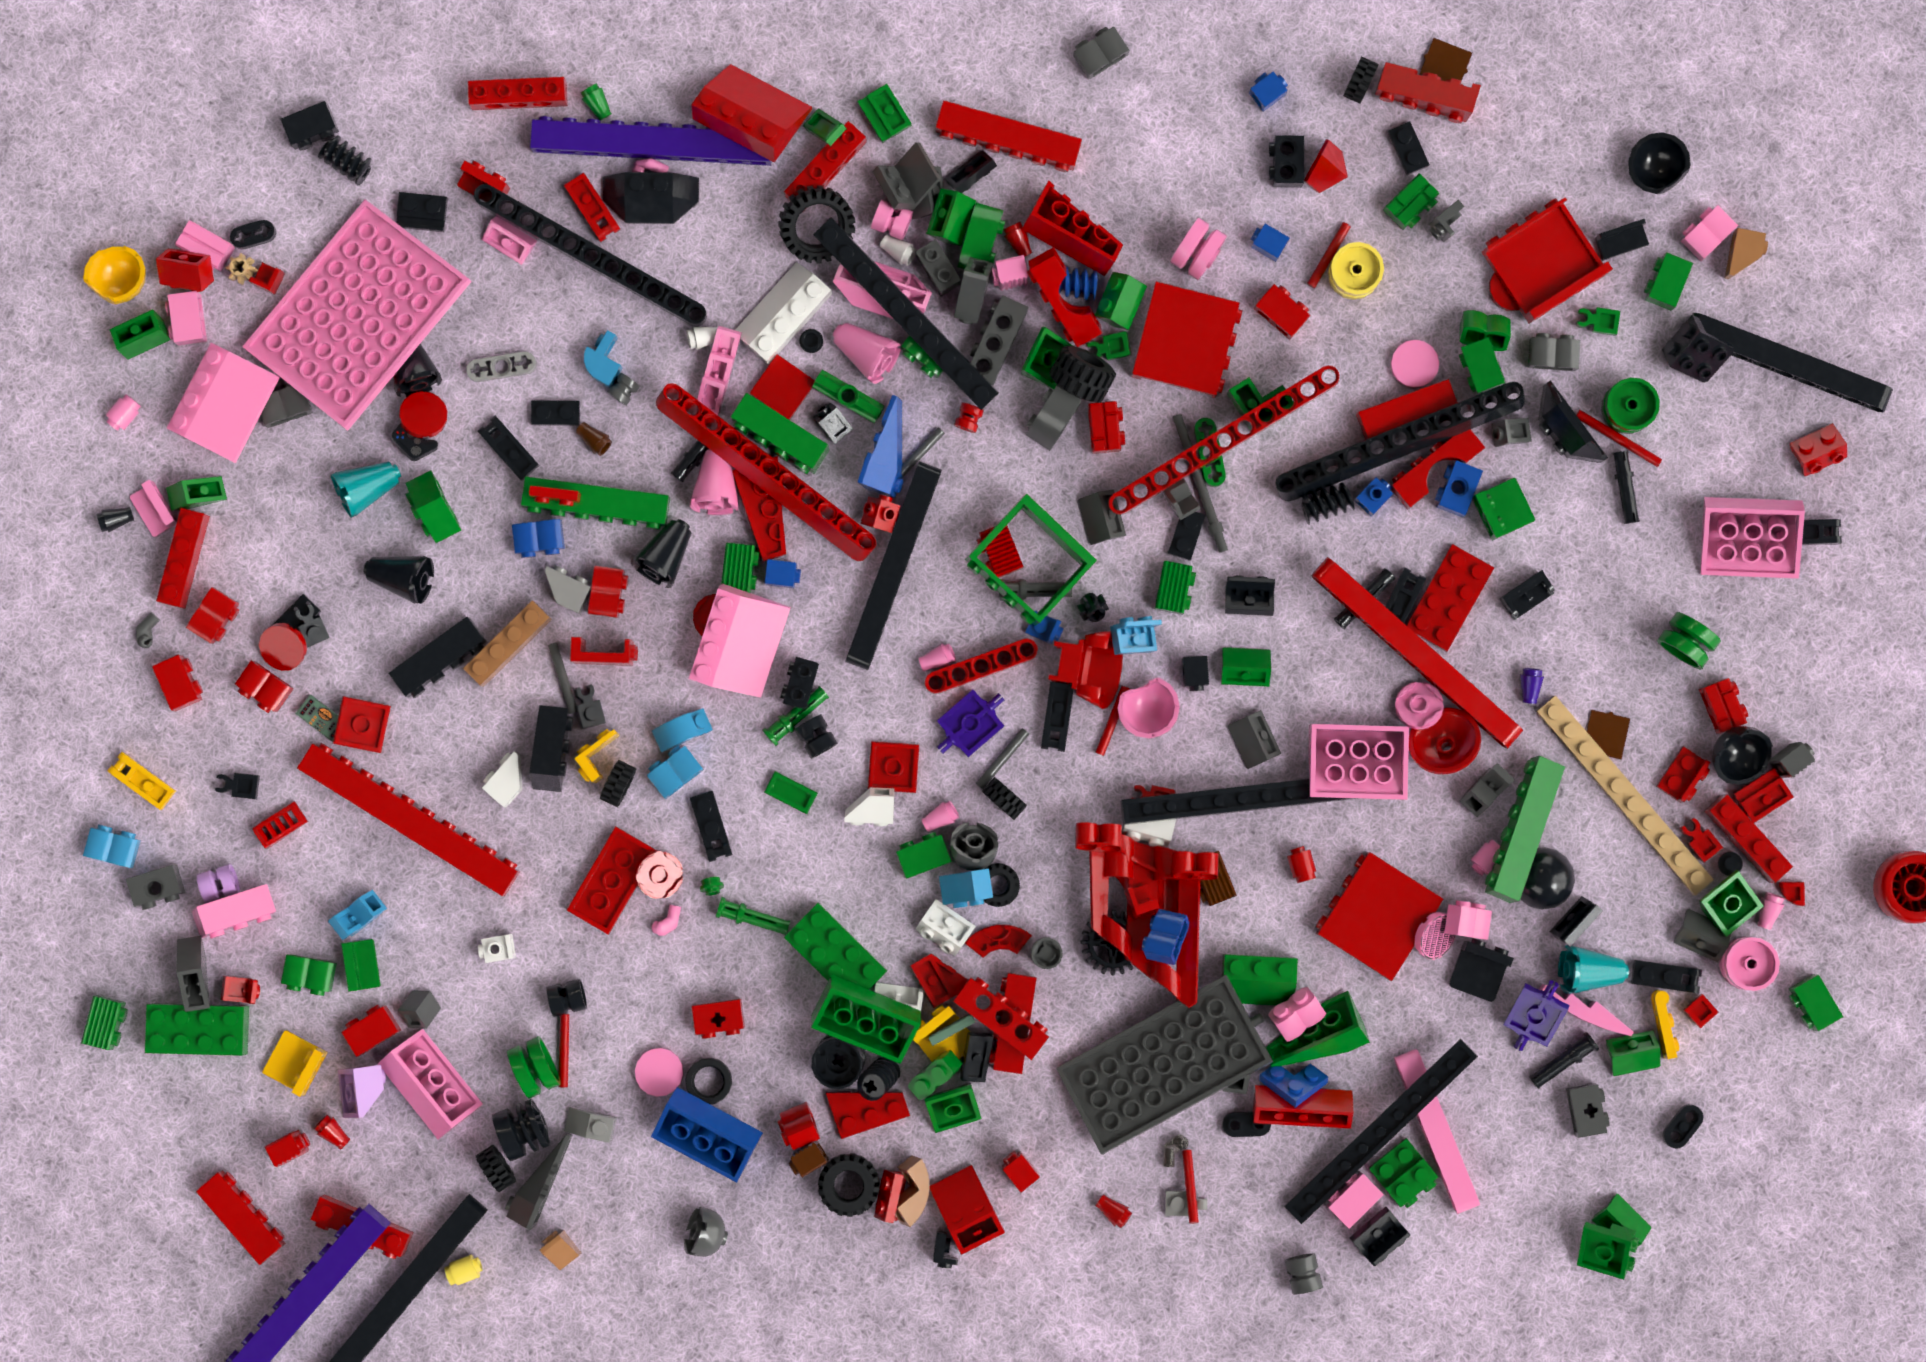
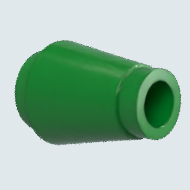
(596, 101)

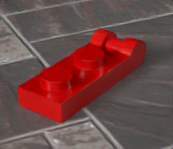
(591, 206)

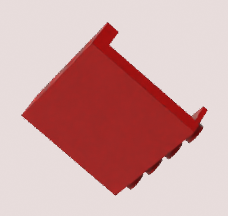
(1544, 260)
(1187, 339)
(1378, 915)

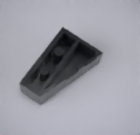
(550, 748)

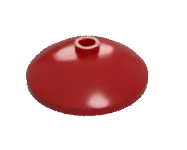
(1452, 730)

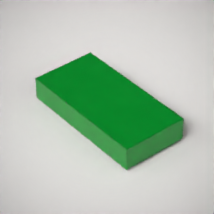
(824, 127)
(790, 792)

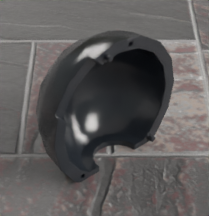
(1658, 162)
(1741, 755)
(1549, 880)

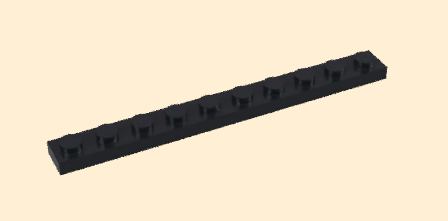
(905, 313)
(1219, 801)
(1381, 1131)

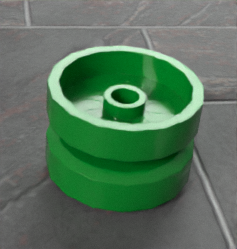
(1643, 400)
(1688, 640)
(533, 1067)

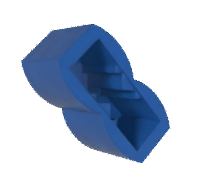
(538, 537)
(1165, 937)

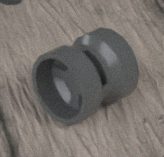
(623, 389)

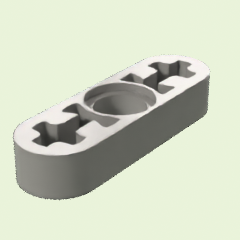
(518, 357)

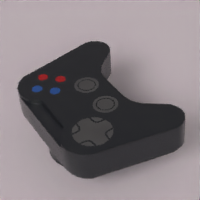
(411, 446)

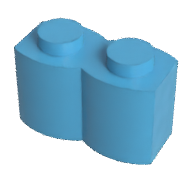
(674, 772)
(112, 847)

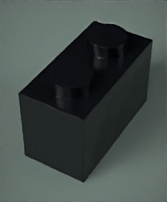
(310, 126)

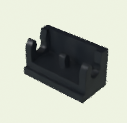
(1527, 595)

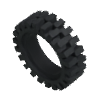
(797, 206)

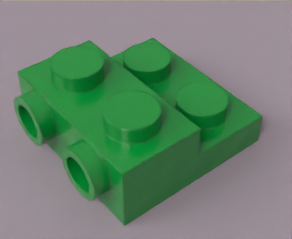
(1404, 1173)
(1608, 1249)

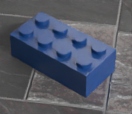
(706, 1134)

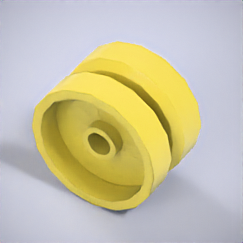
(1368, 263)

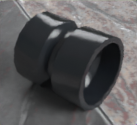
(820, 744)
(566, 997)

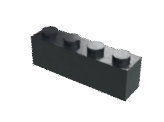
(437, 657)

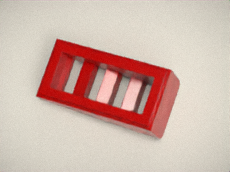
(284, 832)

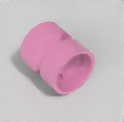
(891, 220)

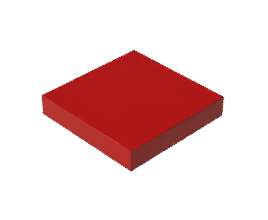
(782, 387)
(361, 724)
(894, 766)

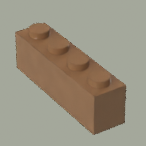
(507, 643)

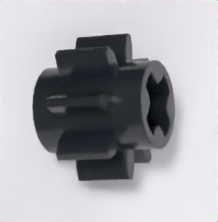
(1092, 607)

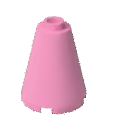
(867, 350)
(714, 487)

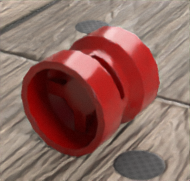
(967, 423)

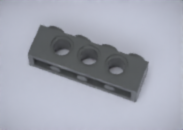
(1015, 313)

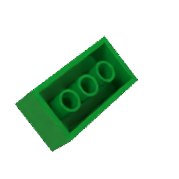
(779, 433)
(834, 949)
(865, 1019)
(197, 1032)

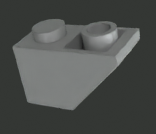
(568, 591)

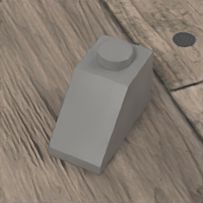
(590, 1124)

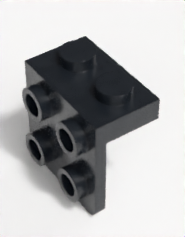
(1696, 351)
(1480, 969)

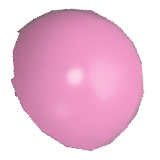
(1149, 709)

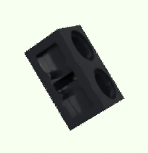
(1293, 162)

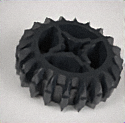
(1096, 942)

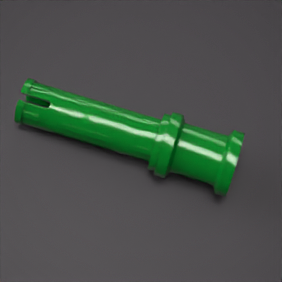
(818, 696)
(741, 913)

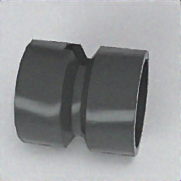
(1046, 953)
(1303, 1273)

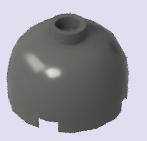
(973, 846)
(706, 1233)

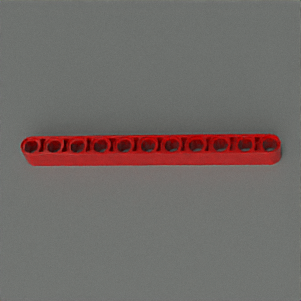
(1236, 439)
(754, 468)
(1416, 652)

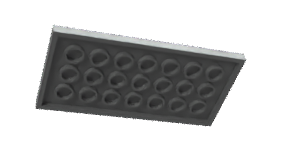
(1164, 1065)

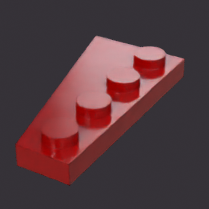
(763, 516)

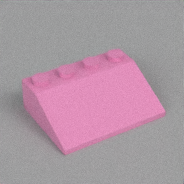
(223, 402)
(1752, 537)
(739, 641)
(1358, 761)

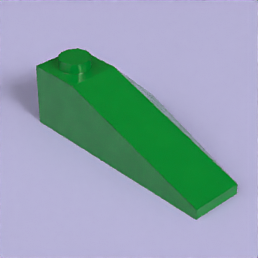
(1335, 1034)

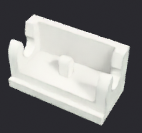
(907, 995)

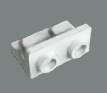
(945, 928)

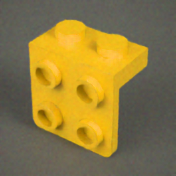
(587, 768)
(941, 1018)

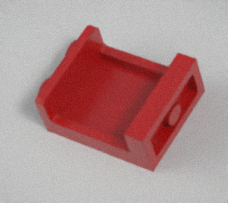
(580, 656)

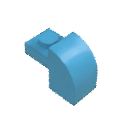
(598, 365)
(681, 729)
(357, 915)

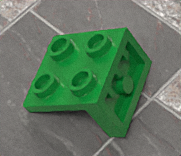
(1503, 509)

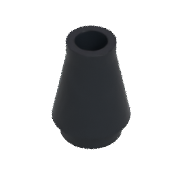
(114, 518)

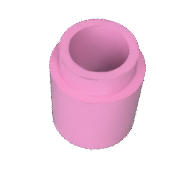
(122, 412)
(1483, 859)

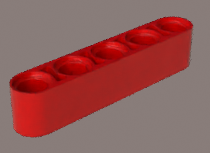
(993, 666)

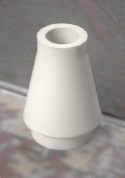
(900, 250)
(700, 337)

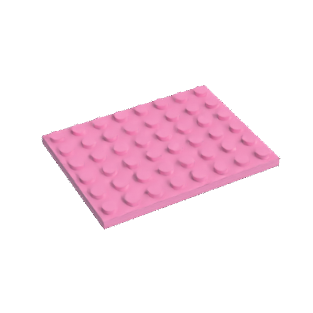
(356, 314)

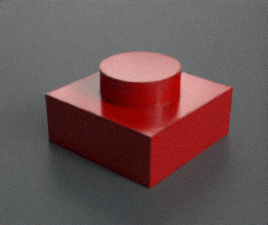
(1700, 1010)

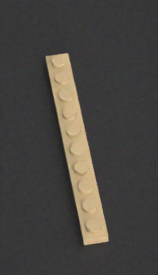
(1624, 795)

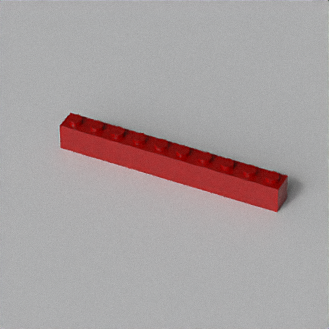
(408, 819)

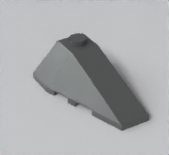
(532, 1196)

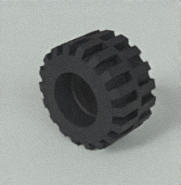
(1082, 373)
(843, 1206)

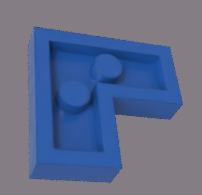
(1292, 1087)

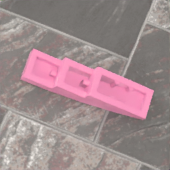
(719, 368)
(1593, 1013)

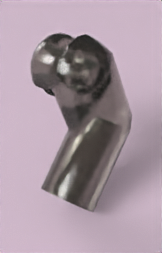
(1172, 1147)

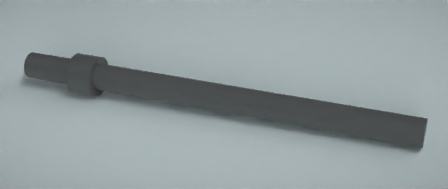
(1215, 527)

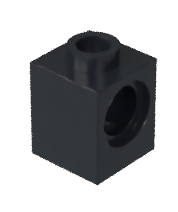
(1195, 672)

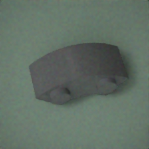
(1053, 417)

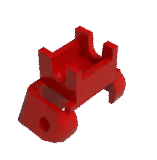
(1091, 668)

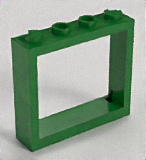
(1057, 533)

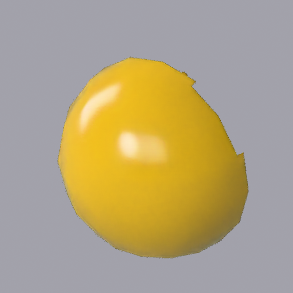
(115, 274)

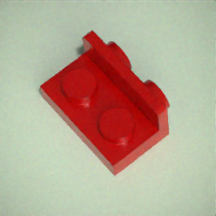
(1684, 775)

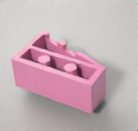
(234, 912)

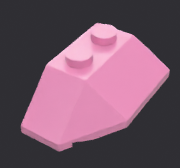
(859, 297)

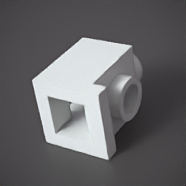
(506, 948)

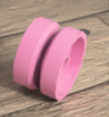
(1196, 247)
(1762, 969)

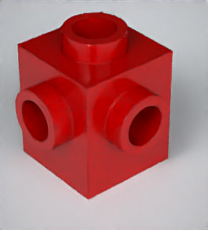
(880, 513)

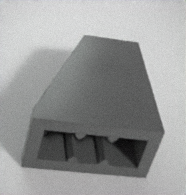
(973, 290)
(192, 973)

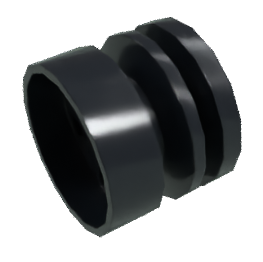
(835, 1073)
(522, 1129)

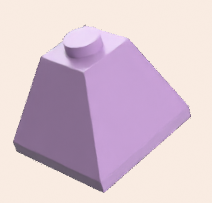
(360, 1089)

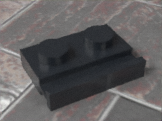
(421, 211)
(1576, 921)

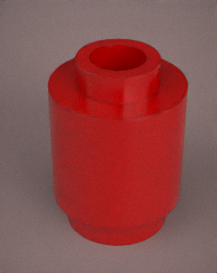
(1302, 864)

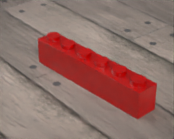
(1008, 136)

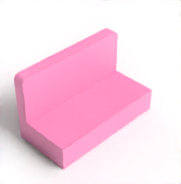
(153, 508)

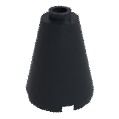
(416, 374)
(663, 554)
(402, 575)

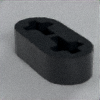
(254, 240)

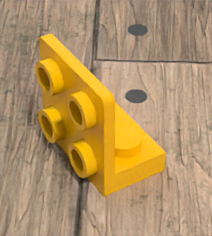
(294, 1063)

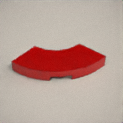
(998, 937)

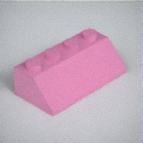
(430, 1083)

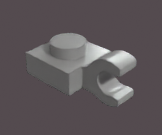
(1177, 1203)

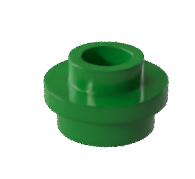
(711, 886)

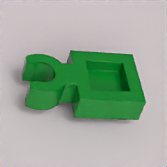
(1603, 321)
(1114, 346)

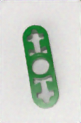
(1218, 468)

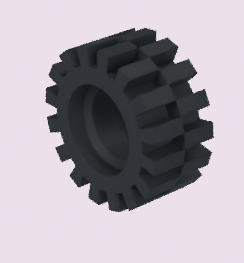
(1360, 80)
(618, 783)
(1004, 798)
(1013, 885)
(495, 1168)

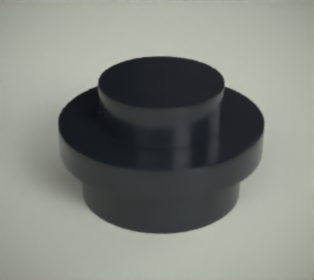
(811, 341)
(1729, 863)

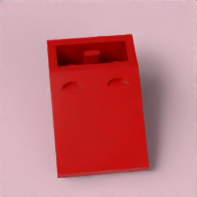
(966, 1209)

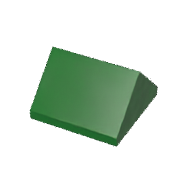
(1043, 356)
(1730, 903)
(953, 1108)

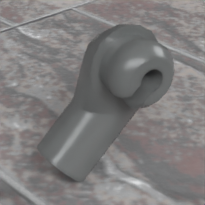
(144, 630)

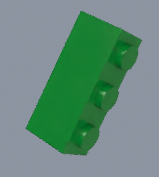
(1261, 978)

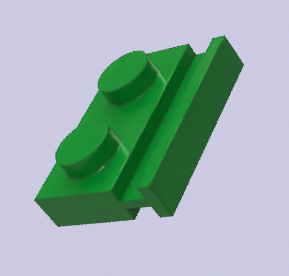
(884, 113)

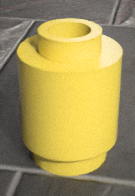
(463, 1270)

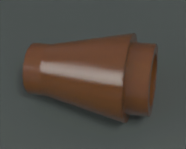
(595, 439)

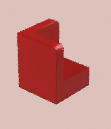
(268, 278)
(1141, 901)

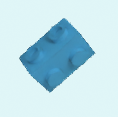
(1134, 636)

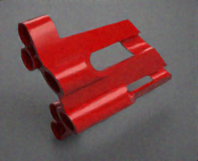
(1172, 880)

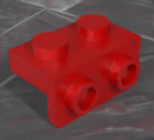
(475, 175)
(1819, 449)
(891, 1187)

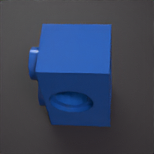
(1465, 475)

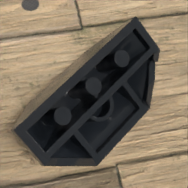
(650, 196)
(1566, 428)

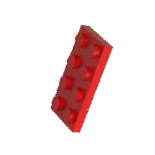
(1449, 597)
(609, 881)

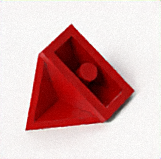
(1327, 168)

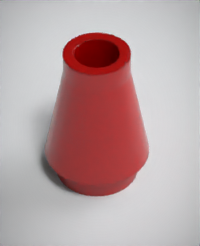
(1018, 239)
(331, 1131)
(1114, 1211)

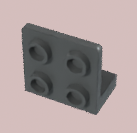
(909, 179)

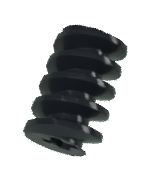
(345, 160)
(1326, 502)
(878, 1078)

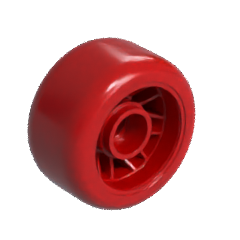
(1891, 891)

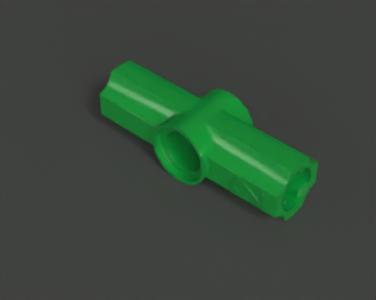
(834, 389)

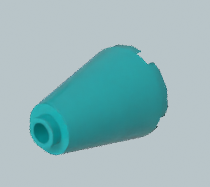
(364, 485)
(1589, 970)

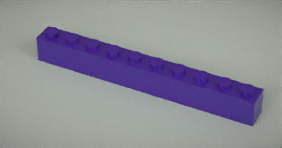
(638, 141)
(313, 1288)

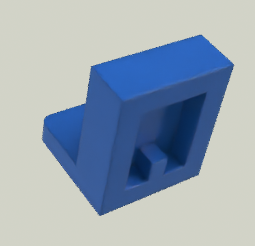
(1046, 630)

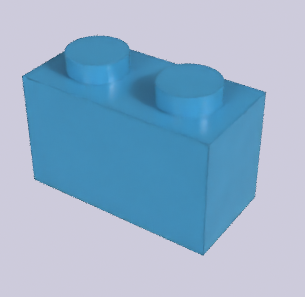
(965, 887)

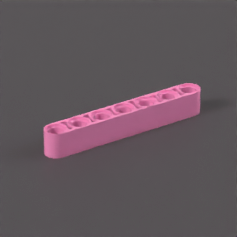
(1439, 1138)

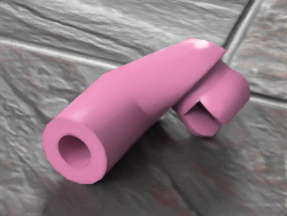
(649, 165)
(668, 924)

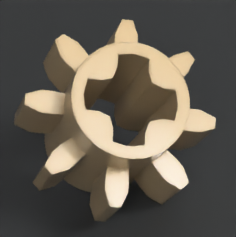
(236, 273)

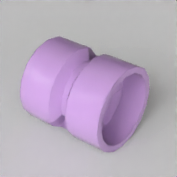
(210, 886)

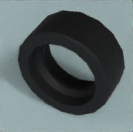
(721, 1067)

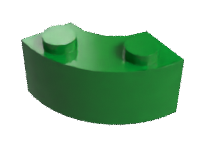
(981, 234)

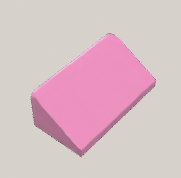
(508, 239)

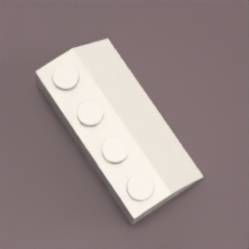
(783, 312)

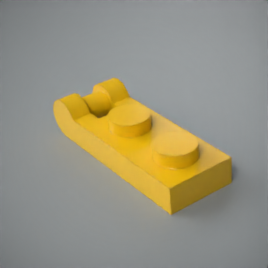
(142, 781)
(1664, 1023)

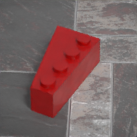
(1427, 92)
(1071, 231)

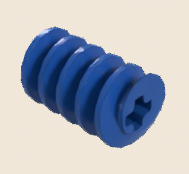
(1079, 283)

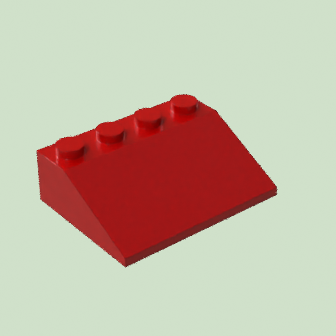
(749, 112)

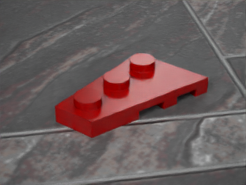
(856, 1114)

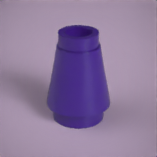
(1531, 684)

